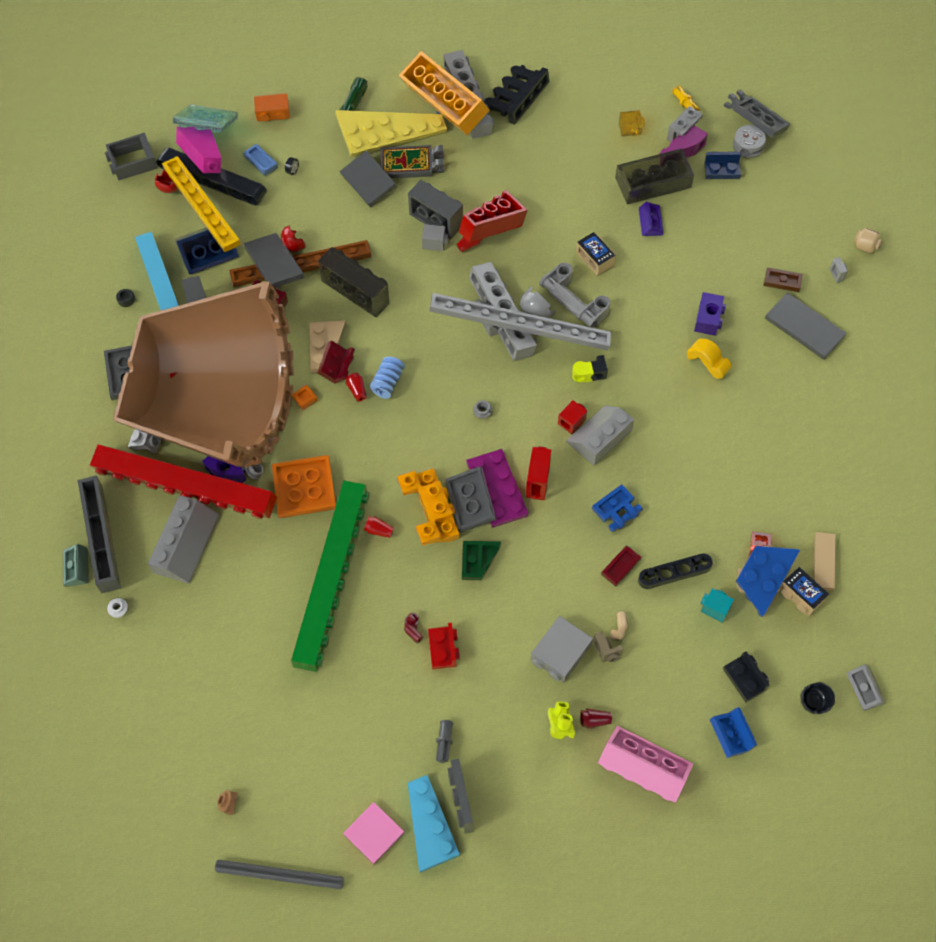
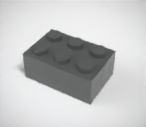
(435, 208)

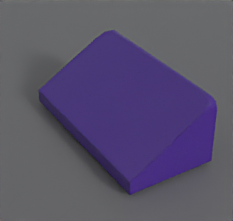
(650, 219)

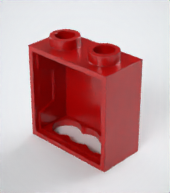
(538, 473)

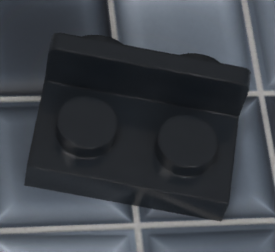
(747, 677)

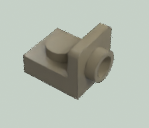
(604, 648)

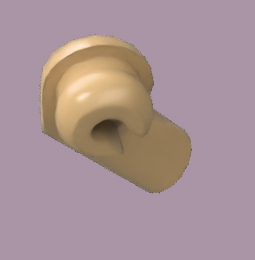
(622, 627)

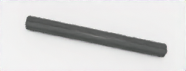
(279, 874)

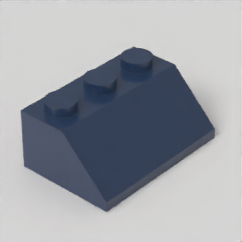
(201, 251)

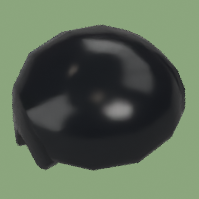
(817, 698)

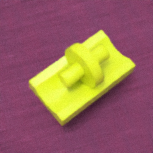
(561, 721)

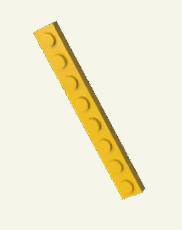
(201, 204)

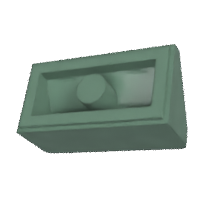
(75, 565)

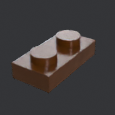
(783, 279)

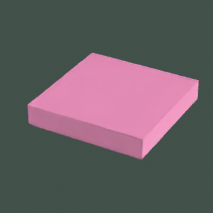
(373, 833)

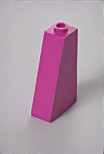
(200, 148)

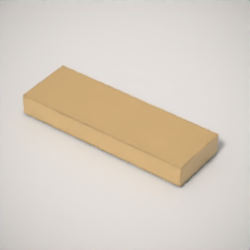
(824, 560)

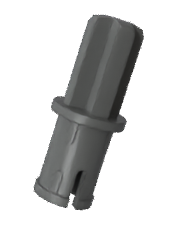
(444, 741)

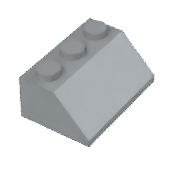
(601, 433)

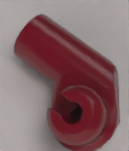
(410, 627)

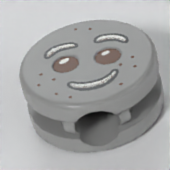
(749, 141)

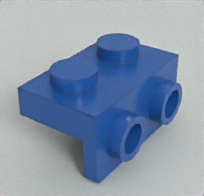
(733, 733)

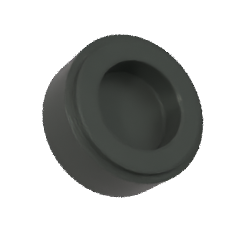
(125, 297)

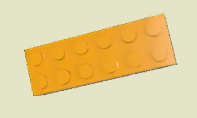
(444, 93)

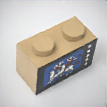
(595, 253)
(803, 591)

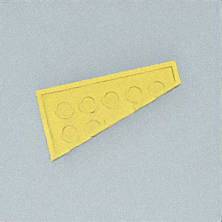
(375, 130)

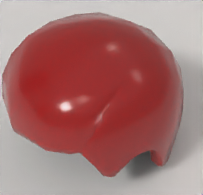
(165, 183)
(288, 239)

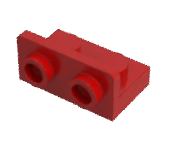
(442, 647)

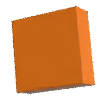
(304, 397)

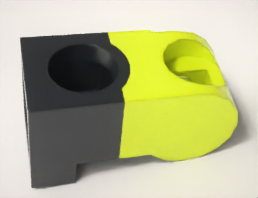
(590, 371)

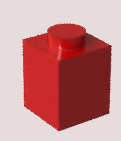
(572, 416)

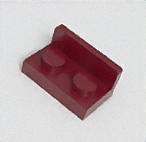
(335, 362)

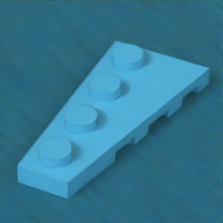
(430, 827)

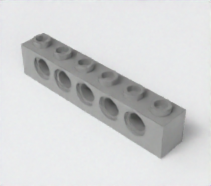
(458, 66)
(494, 293)

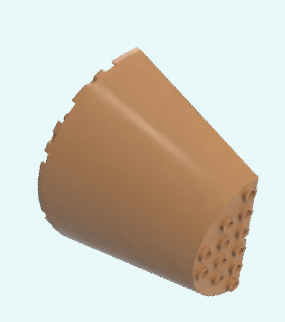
(229, 381)

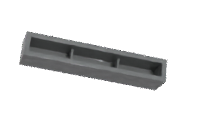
(99, 534)

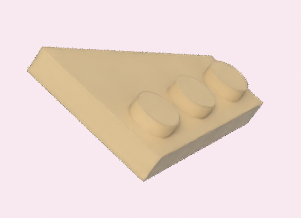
(320, 335)

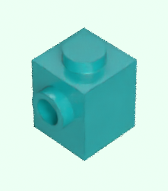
(716, 604)

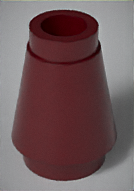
(594, 718)

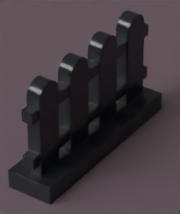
(526, 94)

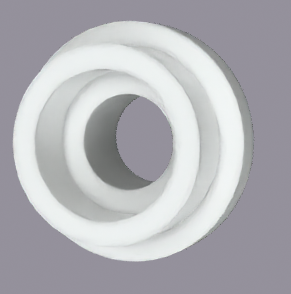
(121, 611)

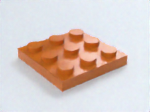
(303, 486)

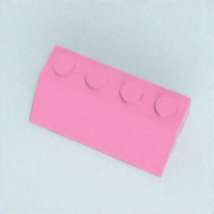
(645, 764)

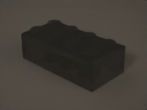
(654, 176)
(354, 281)

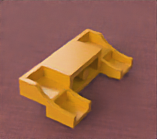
(435, 505)

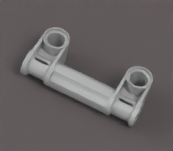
(556, 284)

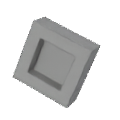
(838, 269)

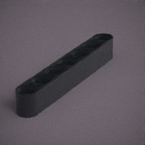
(223, 182)

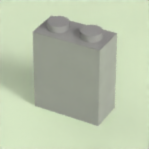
(561, 649)

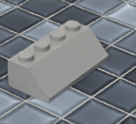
(183, 540)

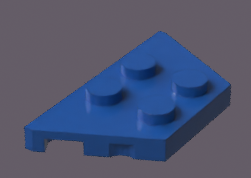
(764, 574)

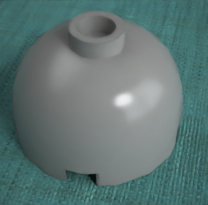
(535, 304)

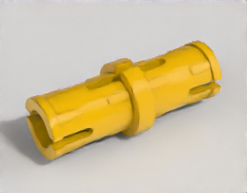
(684, 98)

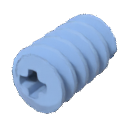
(386, 377)

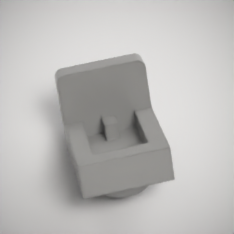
(141, 440)

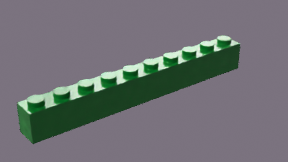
(329, 577)

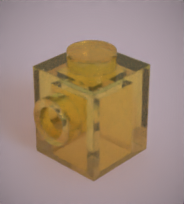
(631, 123)

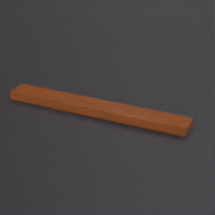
(306, 262)

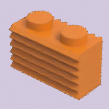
(271, 107)

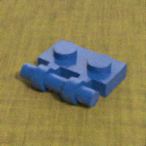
(612, 504)

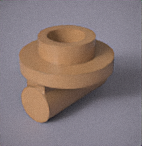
(227, 801)

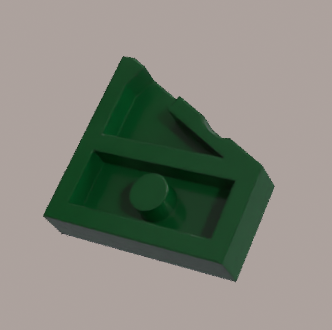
(477, 558)

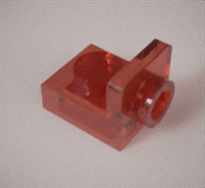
(760, 539)

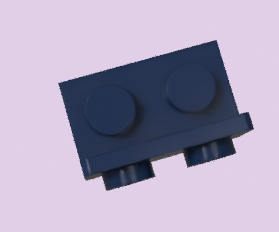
(722, 165)

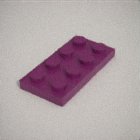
(502, 487)

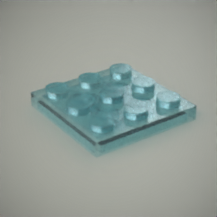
(205, 118)

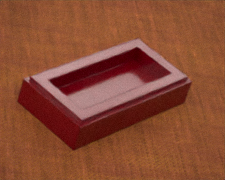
(621, 565)

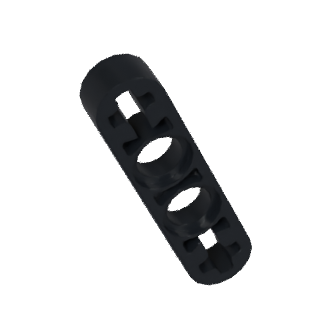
(676, 574)

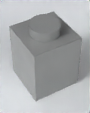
(434, 237)

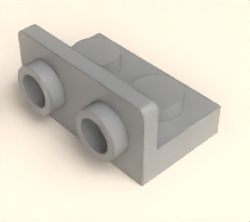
(683, 123)

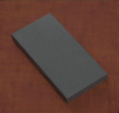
(273, 260)
(805, 325)

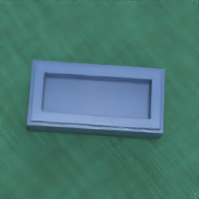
(260, 159)

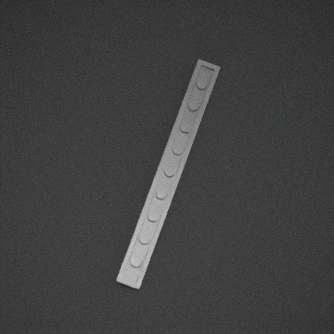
(520, 321)

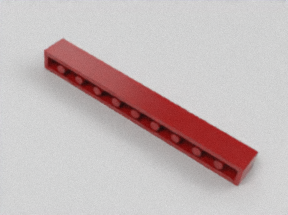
(183, 481)

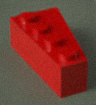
(493, 218)

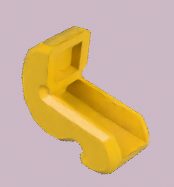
(710, 356)

